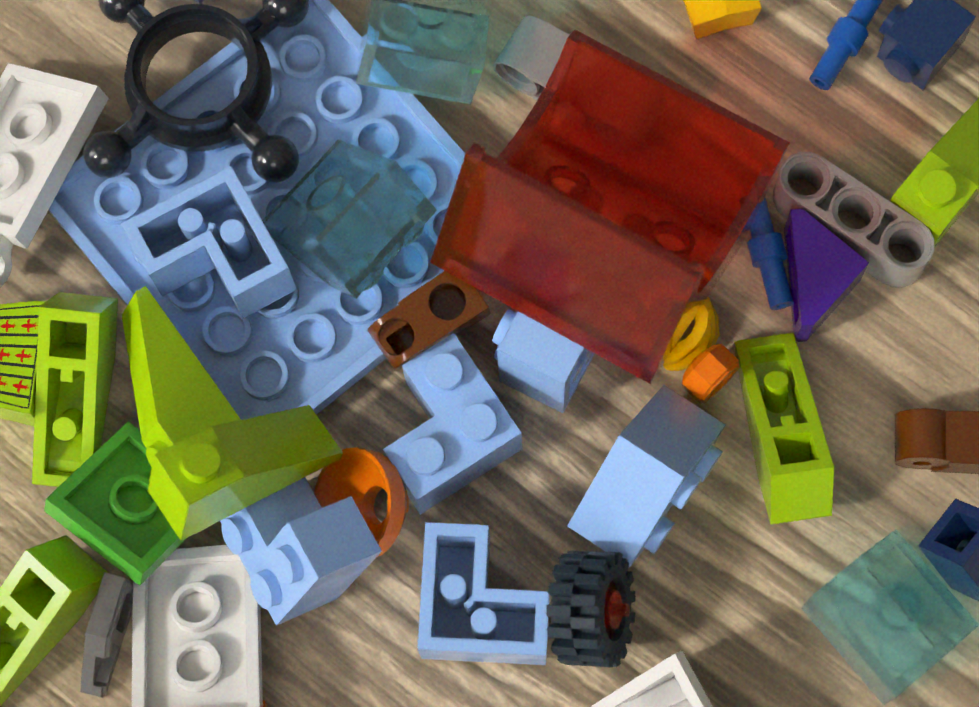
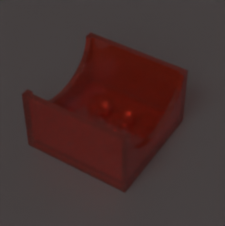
(610, 206)

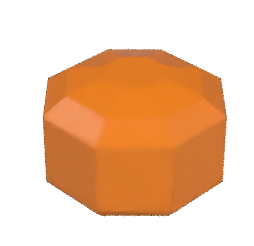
(709, 372)

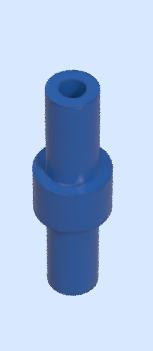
(844, 42)
(768, 253)

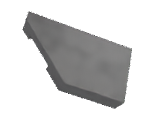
(105, 633)

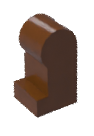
(427, 317)
(937, 440)

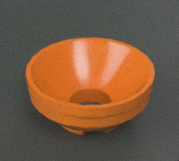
(362, 475)

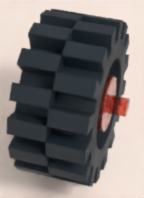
(591, 608)

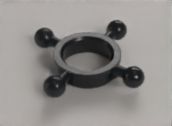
(272, 156)

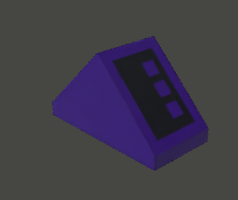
(819, 271)

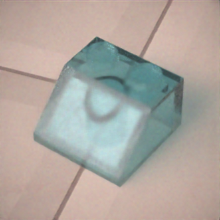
(424, 47)
(350, 217)
(889, 616)

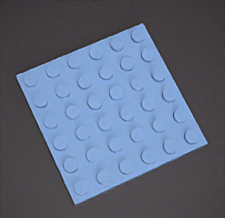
(317, 337)

